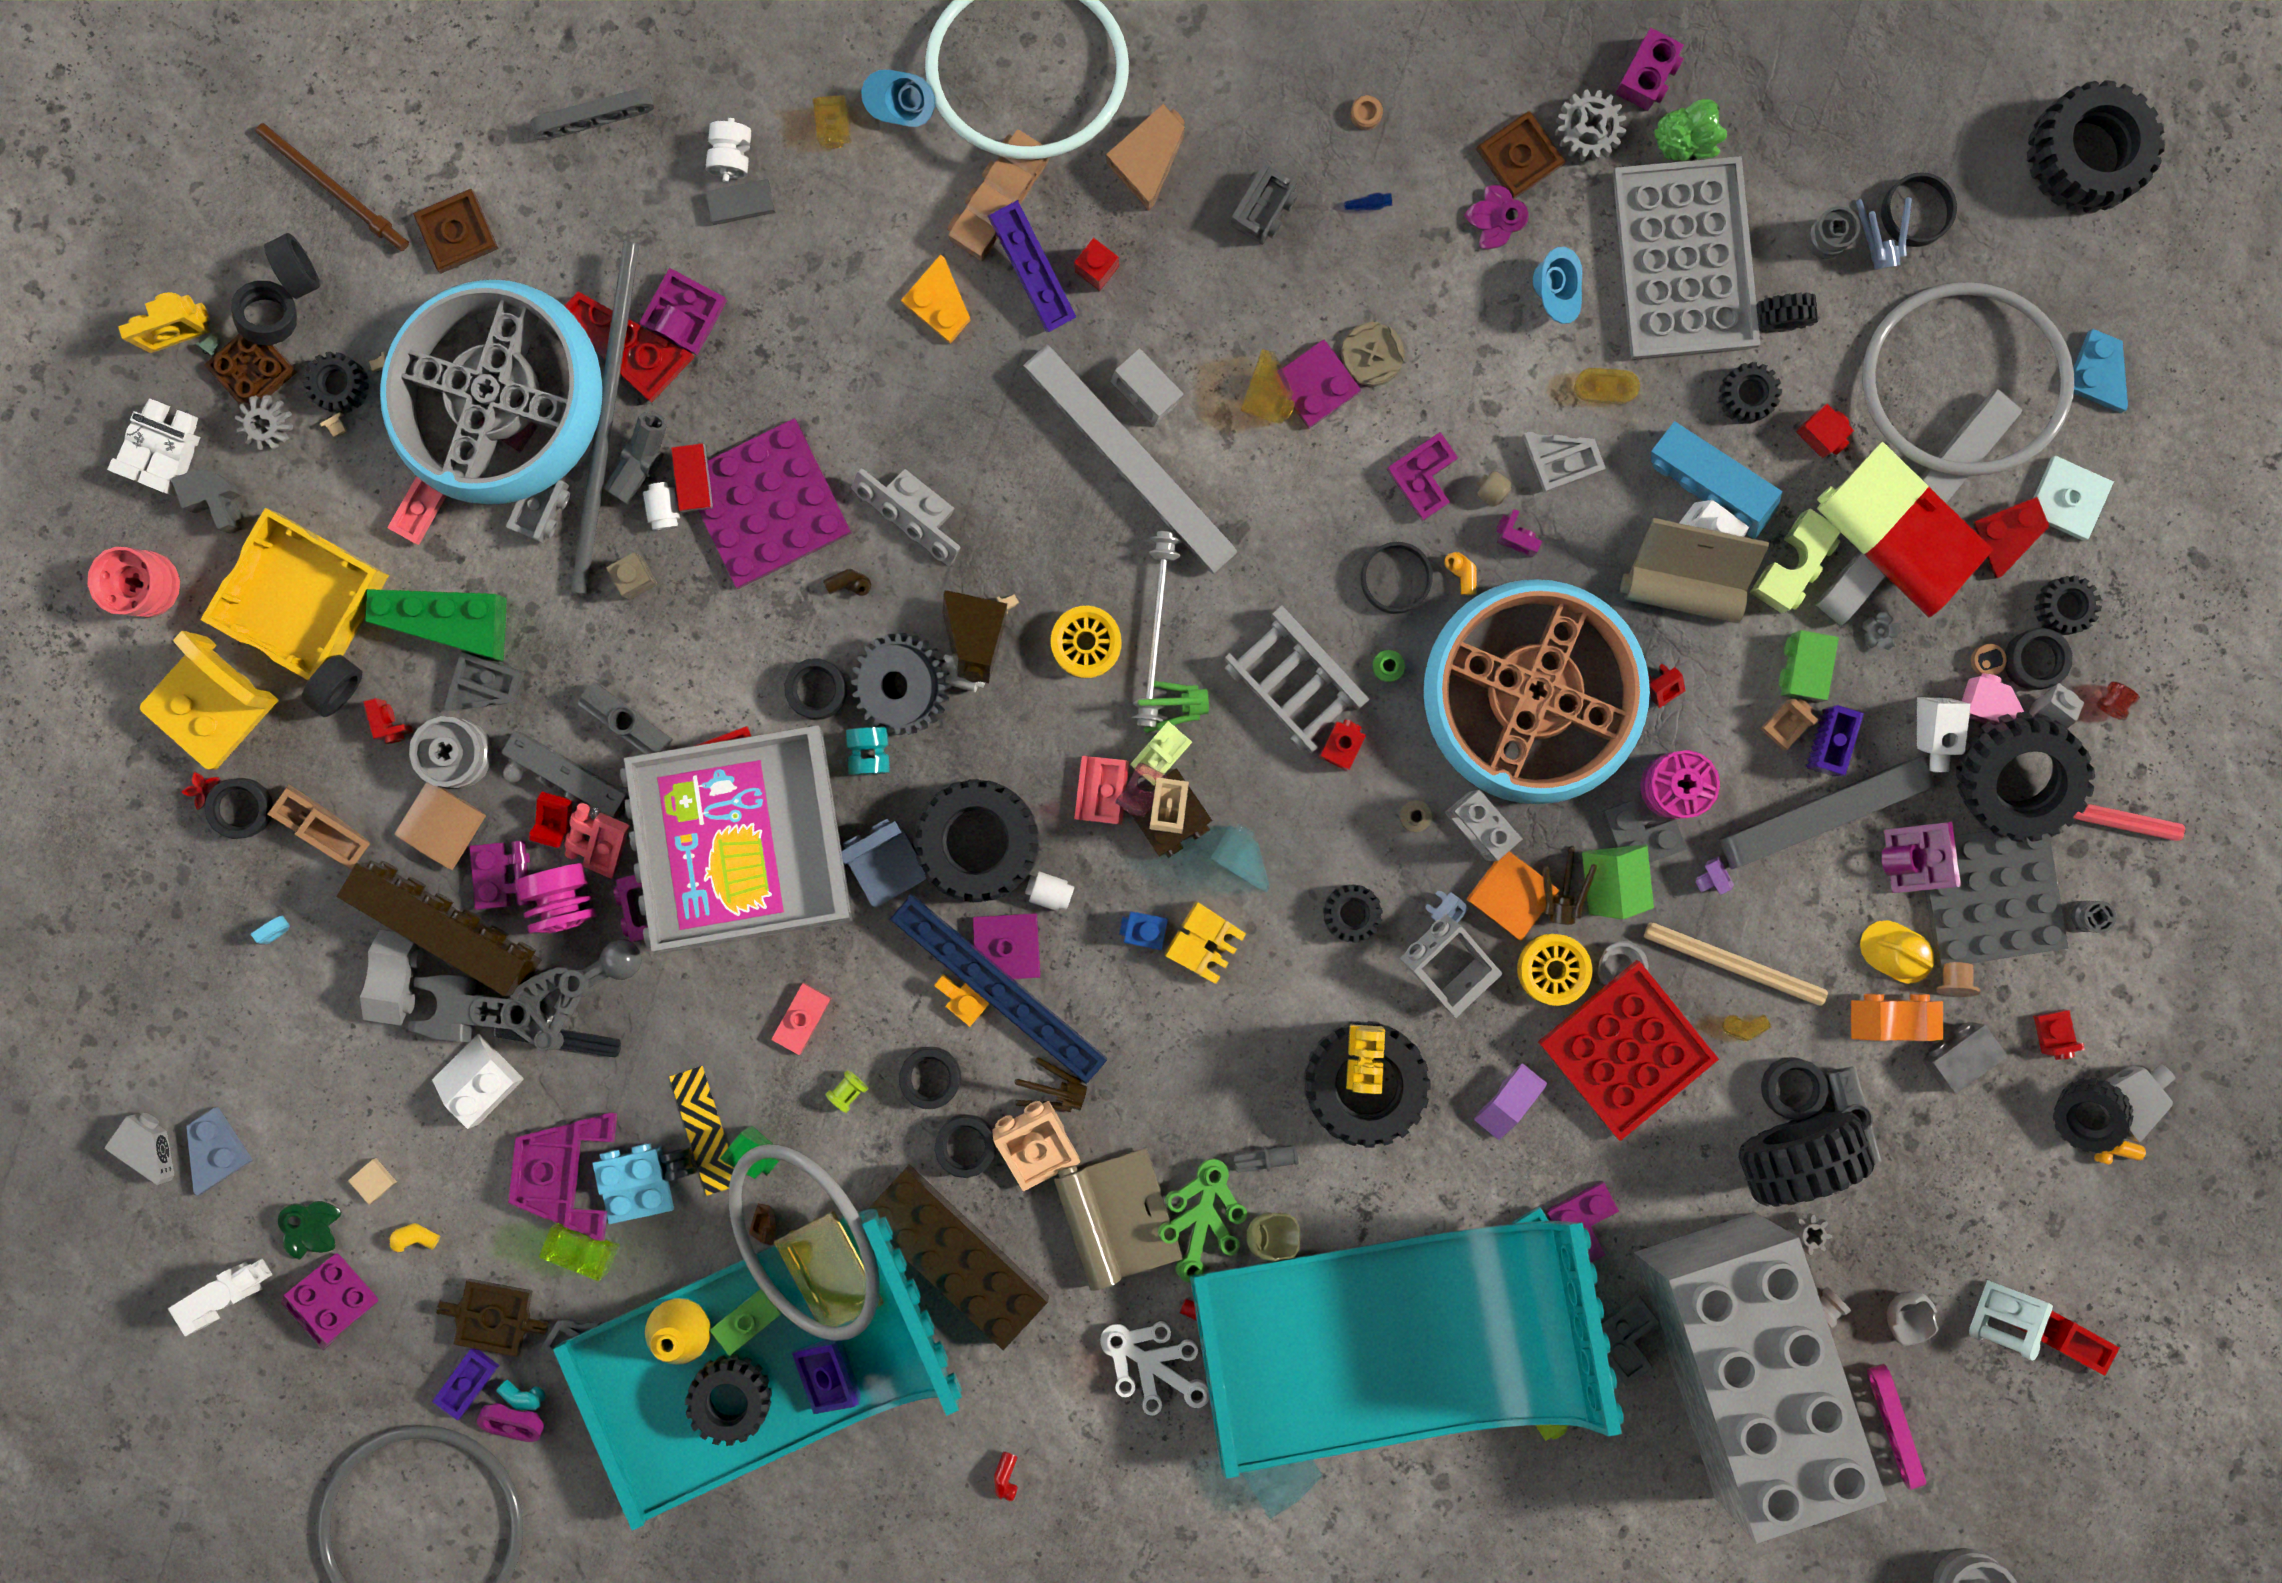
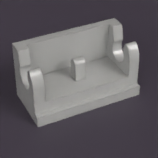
(1146, 387)

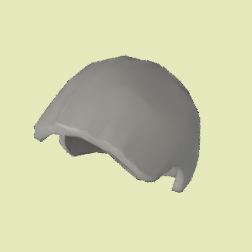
(1911, 1318)

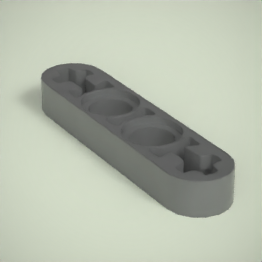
(592, 114)

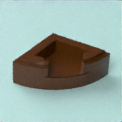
(763, 1224)

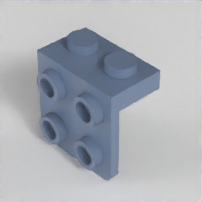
(883, 862)

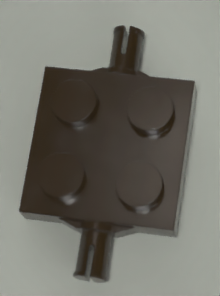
(492, 1317)

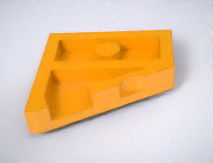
(938, 301)

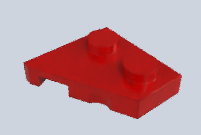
(2011, 533)

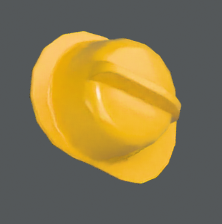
(1897, 951)

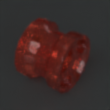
(2118, 700)

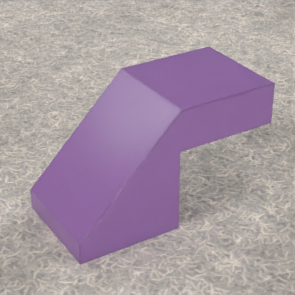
(1511, 1102)

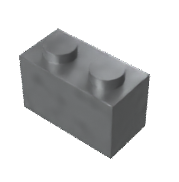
(1964, 1057)

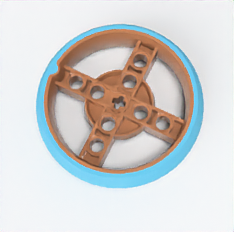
(1618, 725)

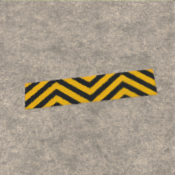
(703, 1128)

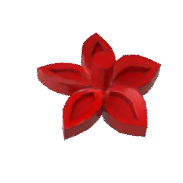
(200, 789)

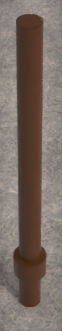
(377, 224)

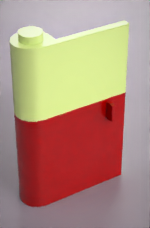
(1905, 529)

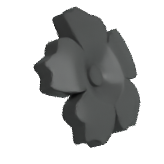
(1881, 631)

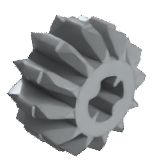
(264, 409)

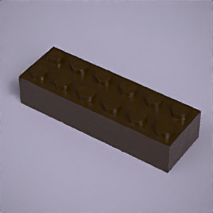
(439, 927)
(959, 1258)

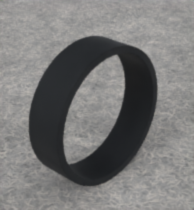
(1936, 182)
(1419, 554)

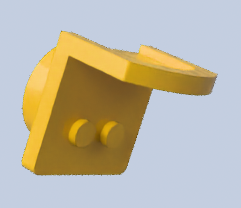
(206, 703)

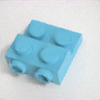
(633, 1183)

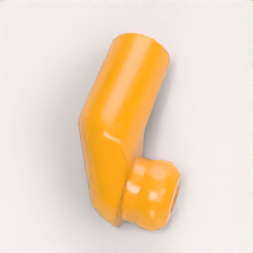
(1463, 569)
(2127, 1150)

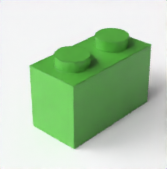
(1808, 666)

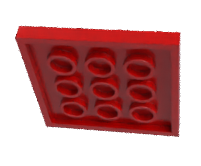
(1628, 1050)

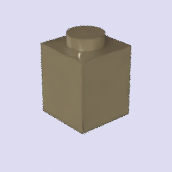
(632, 576)

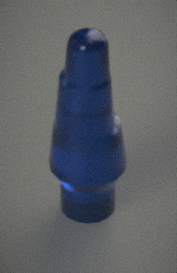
(1372, 202)

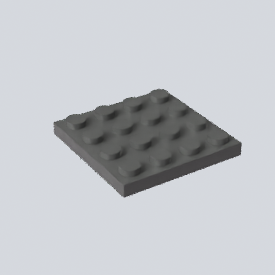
(2004, 901)

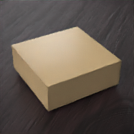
(372, 1181)

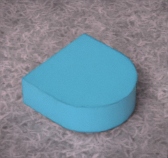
(271, 930)

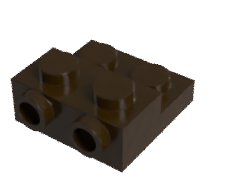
(1194, 823)

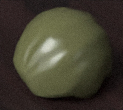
(1273, 1236)

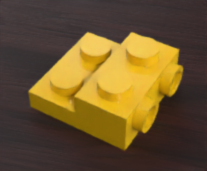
(169, 322)

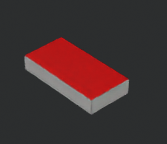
(692, 477)

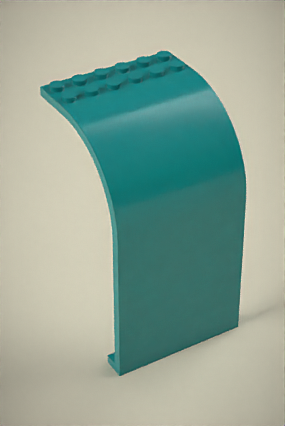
(1405, 1344)
(639, 1406)

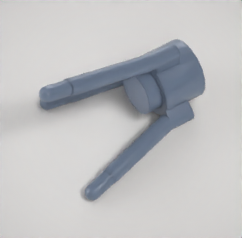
(1884, 253)

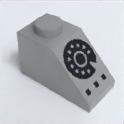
(143, 1147)

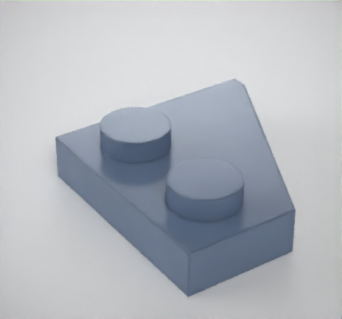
(213, 1150)

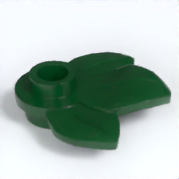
(312, 1231)

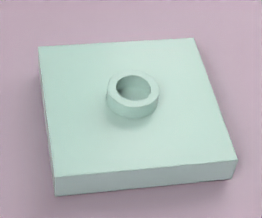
(2072, 497)

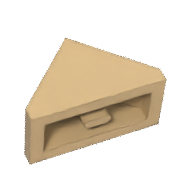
(1169, 805)

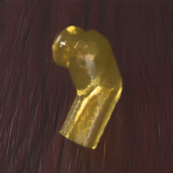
(1745, 1030)

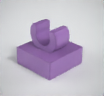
(1716, 876)

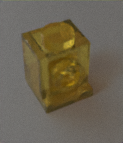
(832, 108)

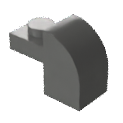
(208, 490)

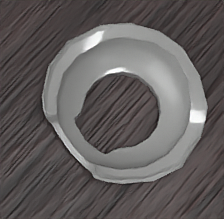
(1622, 947)

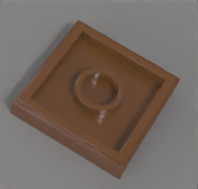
(1520, 155)
(455, 231)

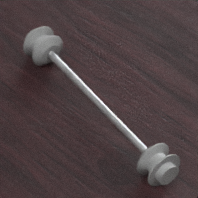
(1164, 552)

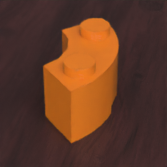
(1897, 1019)

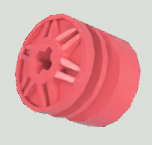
(117, 579)

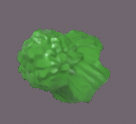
(1691, 132)

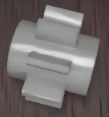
(1818, 1232)

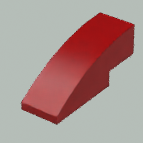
(2078, 1343)

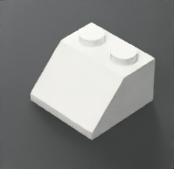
(475, 1082)

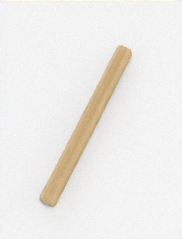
(1735, 964)

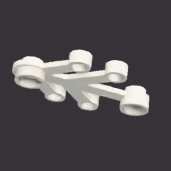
(1150, 1363)

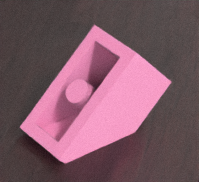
(1990, 699)

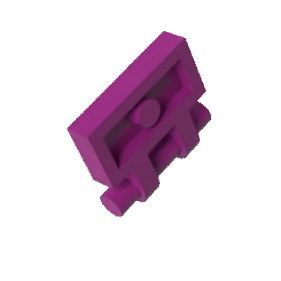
(491, 874)

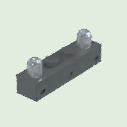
(558, 770)

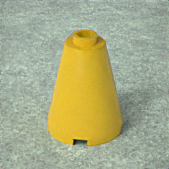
(677, 1331)

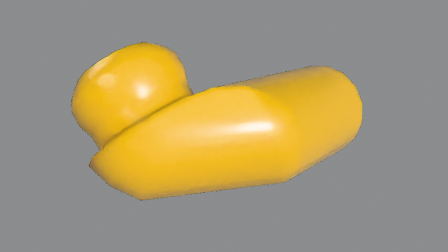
(411, 1234)

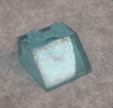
(1282, 1485)

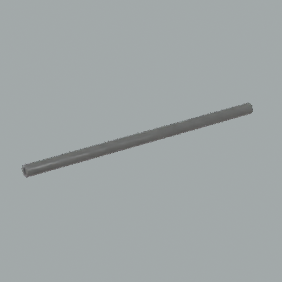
(603, 431)

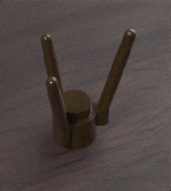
(1563, 908)
(1070, 1094)

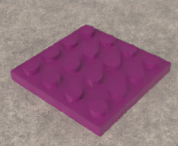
(770, 504)

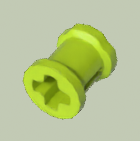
(846, 1091)

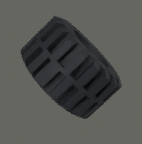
(723, 1426)

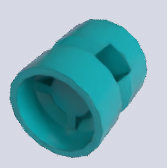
(867, 740)

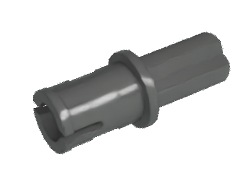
(1266, 1158)

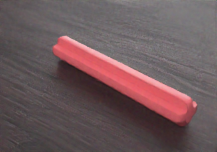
(2132, 822)

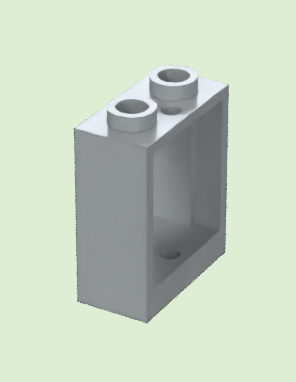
(1475, 820)
(1478, 974)

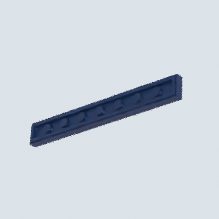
(998, 988)

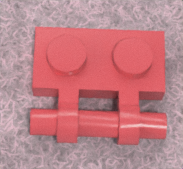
(605, 842)

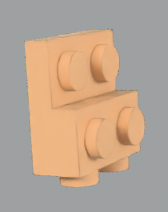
(1034, 1144)

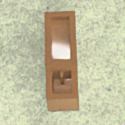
(319, 827)

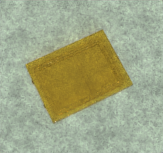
(826, 1269)

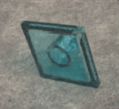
(1241, 856)

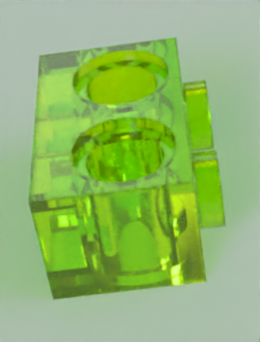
(578, 1252)

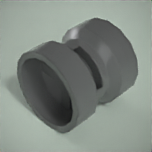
(2085, 916)

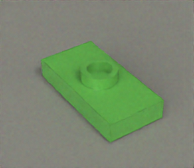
(745, 1322)

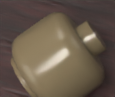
(1493, 488)

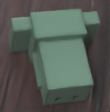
(209, 345)

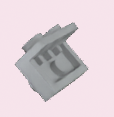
(536, 514)

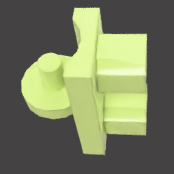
(1162, 750)

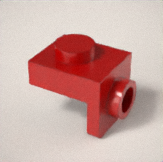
(551, 820)

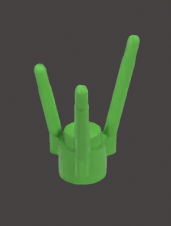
(1193, 701)

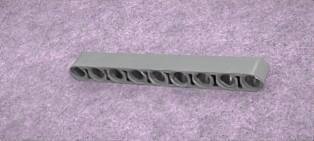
(1967, 446)
(1130, 459)

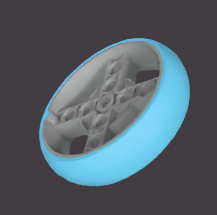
(410, 366)

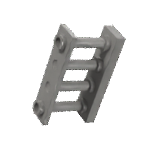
(1305, 649)

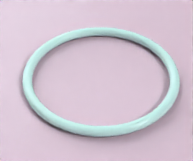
(1028, 152)

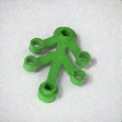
(1202, 1215)

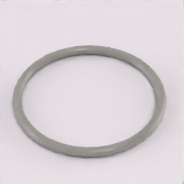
(1976, 289)
(849, 1213)

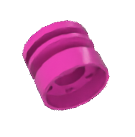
(1662, 792)
(555, 898)

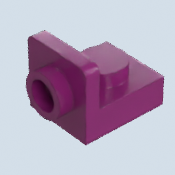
(1520, 540)

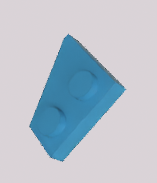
(2101, 371)

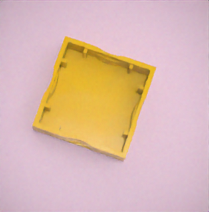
(293, 595)

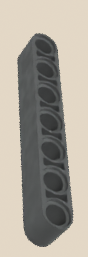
(1827, 812)

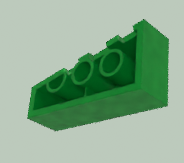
(450, 618)

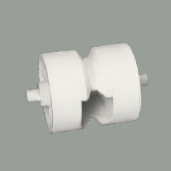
(729, 144)

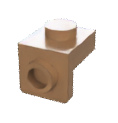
(1789, 722)

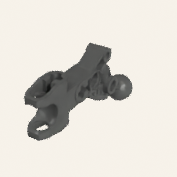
(461, 1007)

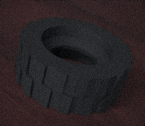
(2089, 1138)

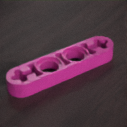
(1896, 1426)

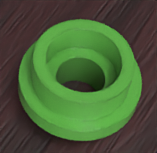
(1379, 670)

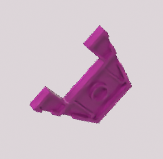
(548, 1170)

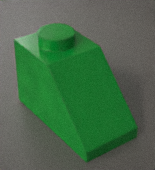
(743, 1143)

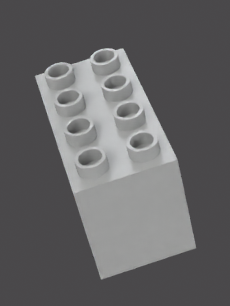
(1760, 1376)

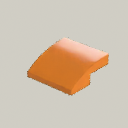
(1511, 895)

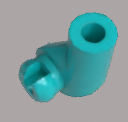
(521, 1400)

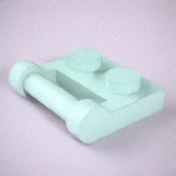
(2013, 1309)

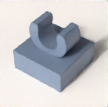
(1450, 905)

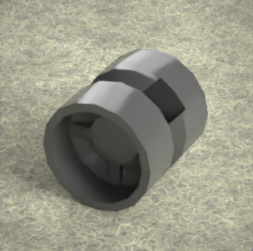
(1832, 232)

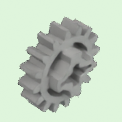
(1599, 116)

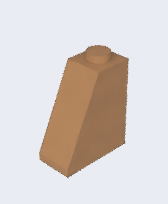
(1148, 154)

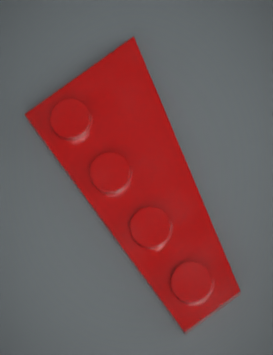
(647, 358)

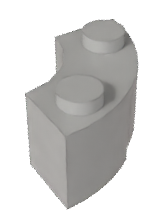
(390, 978)

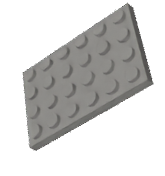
(1686, 257)

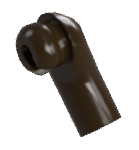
(850, 580)

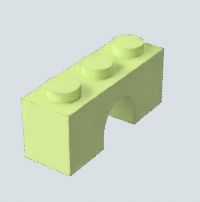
(1813, 540)

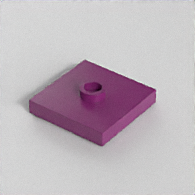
(1010, 943)

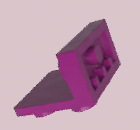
(329, 1300)

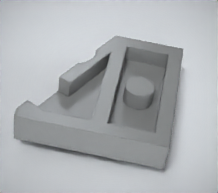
(1562, 459)

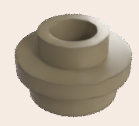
(1405, 818)

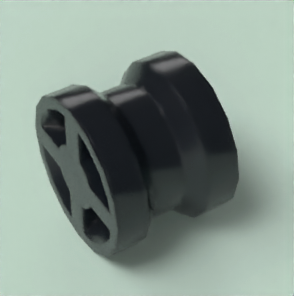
(678, 1164)

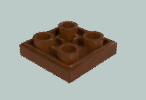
(250, 369)

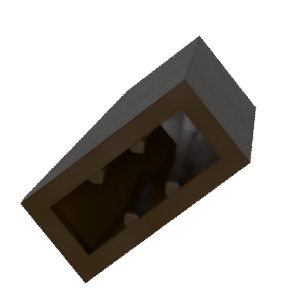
(974, 633)

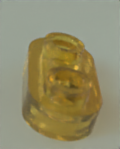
(1605, 385)

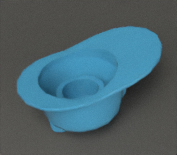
(898, 98)
(1560, 284)

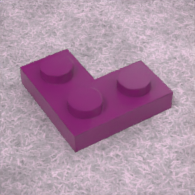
(1416, 472)
(1587, 1208)

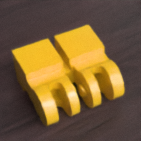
(1190, 949)
(1366, 1073)

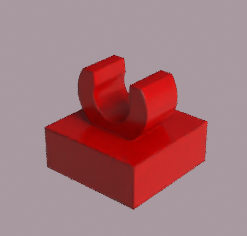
(1666, 686)

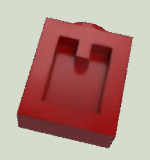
(380, 720)
(2057, 1034)

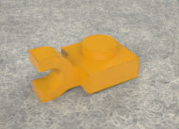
(964, 1001)

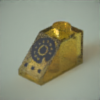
(1269, 390)

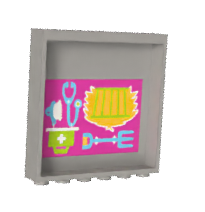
(735, 840)

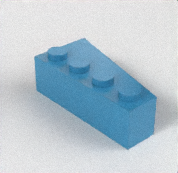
(1716, 477)

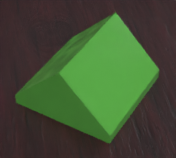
(1620, 882)

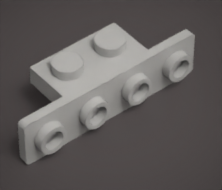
(912, 509)

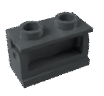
(1264, 204)

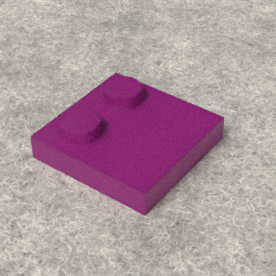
(1319, 383)

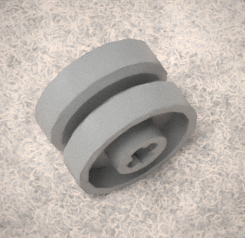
(440, 766)
(1971, 1567)

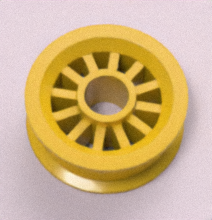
(1100, 617)
(1583, 969)

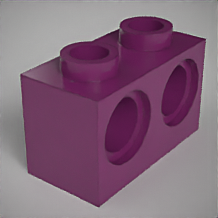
(1647, 68)

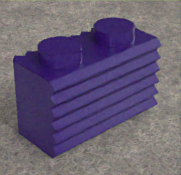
(1834, 740)

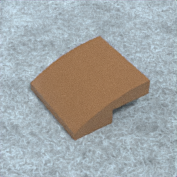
(440, 825)

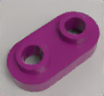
(510, 1423)

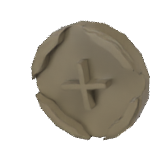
(1372, 354)

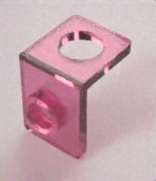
(1133, 798)

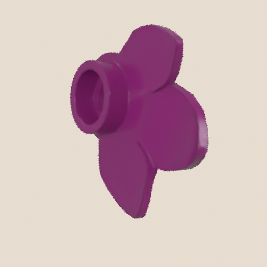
(1492, 217)

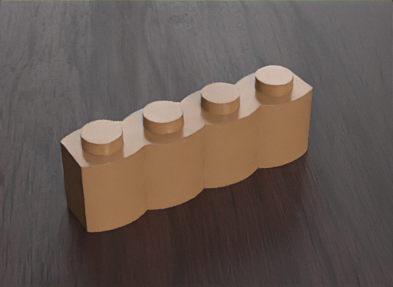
(1004, 183)

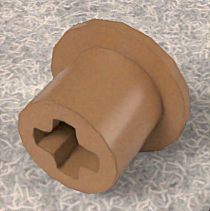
(1958, 980)

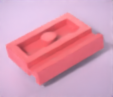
(1099, 787)

